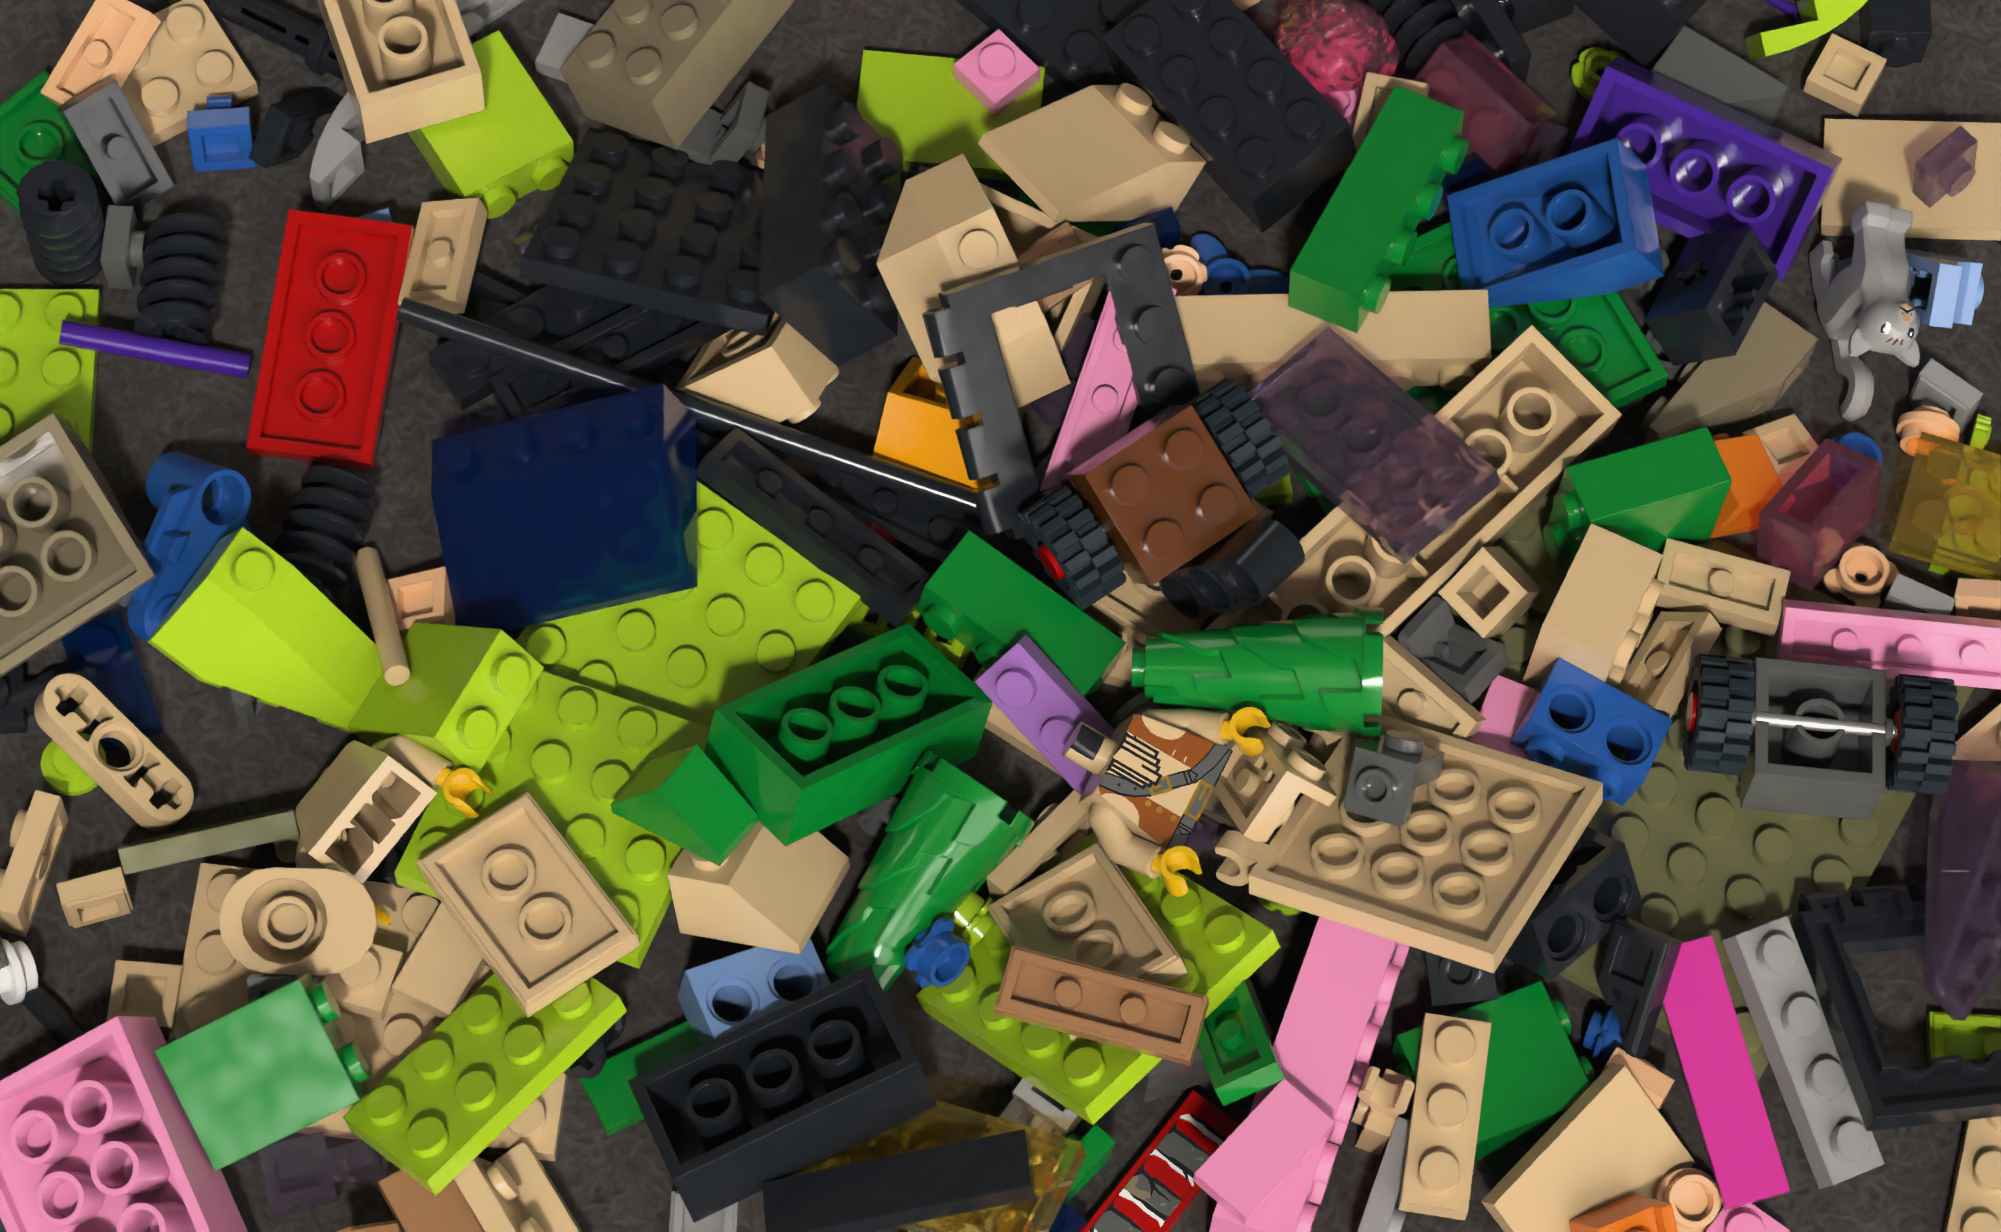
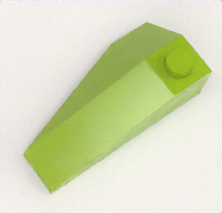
(268, 634)

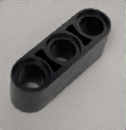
(1235, 570)

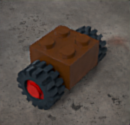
(1156, 495)

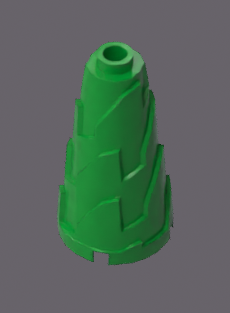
(1297, 671)
(931, 860)

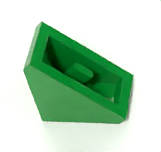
(688, 804)

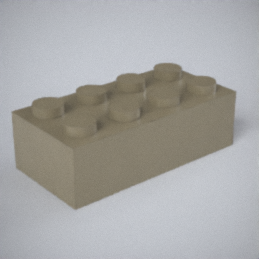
(665, 61)

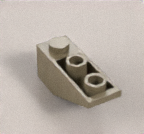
(1737, 386)

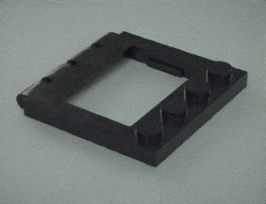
(979, 380)
(1885, 1092)

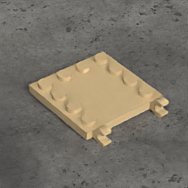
(1449, 878)

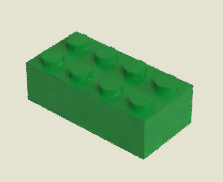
(846, 732)

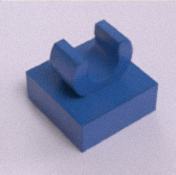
(220, 136)

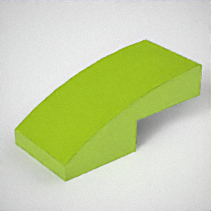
(1816, 20)

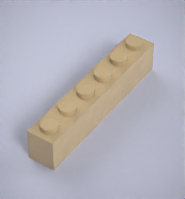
(1412, 340)

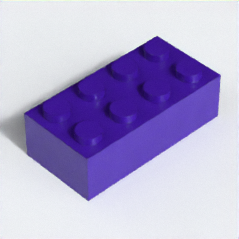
(1711, 162)

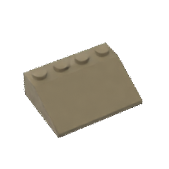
(60, 541)

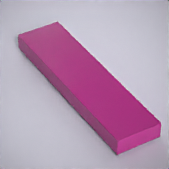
(1721, 1079)

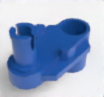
(196, 509)

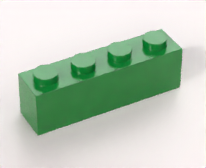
(1377, 209)

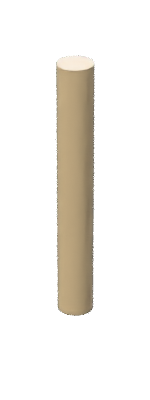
(382, 616)

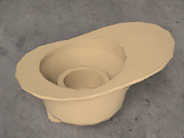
(297, 921)

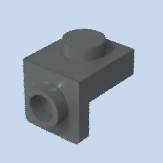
(731, 133)
(1453, 652)
(1387, 774)

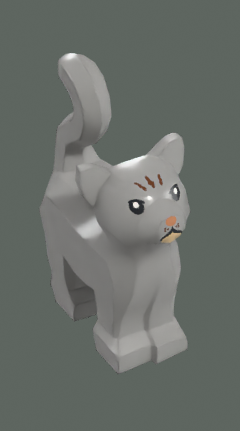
(1867, 299)

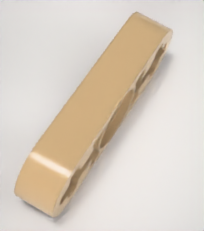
(113, 724)

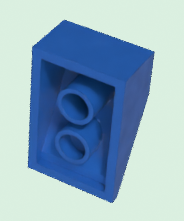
(1558, 229)

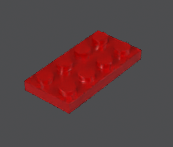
(330, 340)

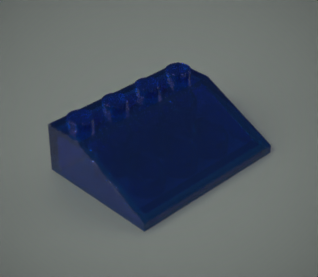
(568, 509)

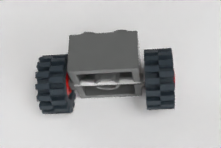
(1818, 733)

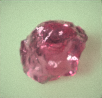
(1336, 43)

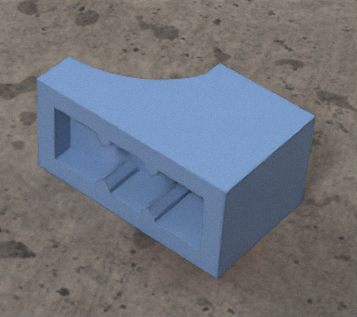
(1944, 287)

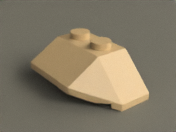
(950, 237)

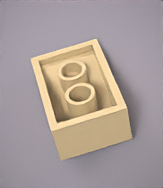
(1097, 156)

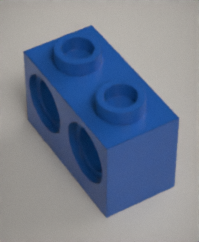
(1595, 718)

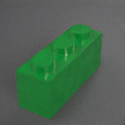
(995, 602)

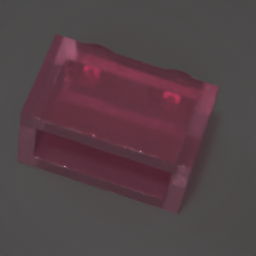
(1496, 104)
(1819, 513)

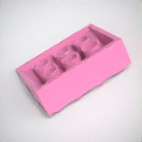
(105, 1143)

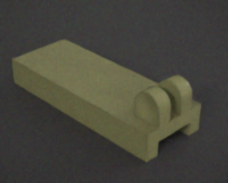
(212, 839)

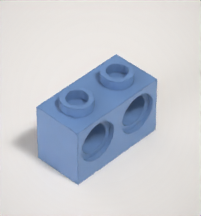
(748, 985)

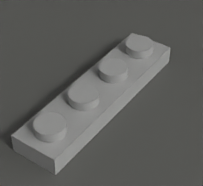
(1802, 1052)

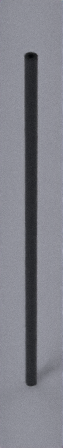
(703, 410)

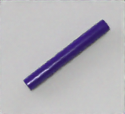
(154, 349)

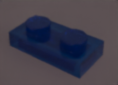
(108, 660)

